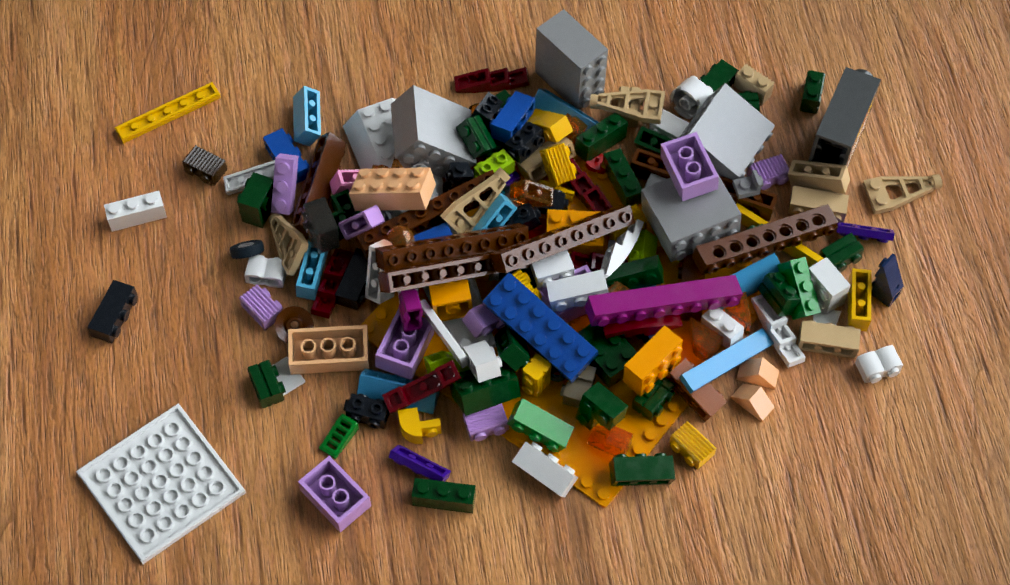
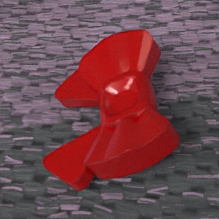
(594, 164)

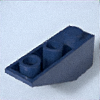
(888, 281)

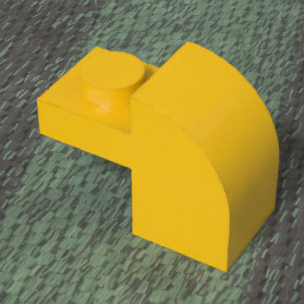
(414, 429)

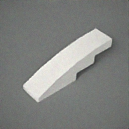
(620, 250)
(779, 332)

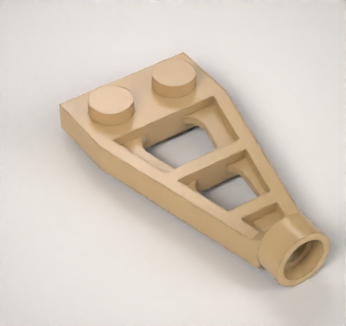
(652, 109)
(880, 199)
(454, 213)
(292, 258)

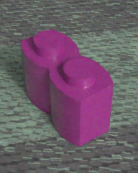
(410, 310)

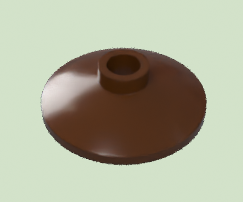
(291, 314)

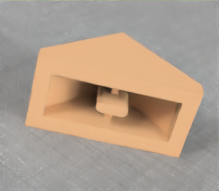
(758, 372)
(753, 400)

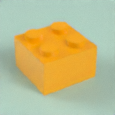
(451, 299)

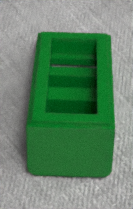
(349, 433)

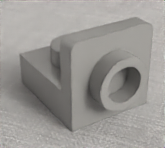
(748, 185)

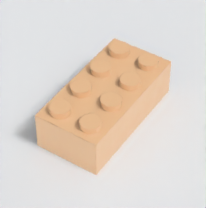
(393, 188)
(328, 349)

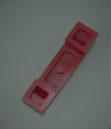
(422, 387)

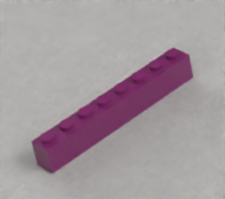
(663, 300)

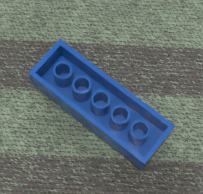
(540, 327)

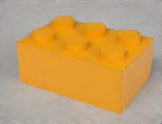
(560, 218)
(653, 361)

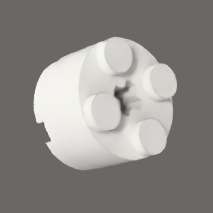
(690, 96)

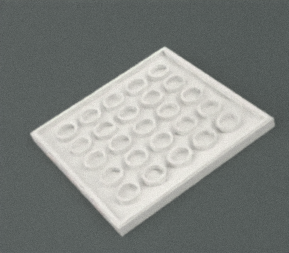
(160, 483)

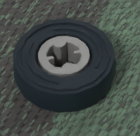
(246, 249)

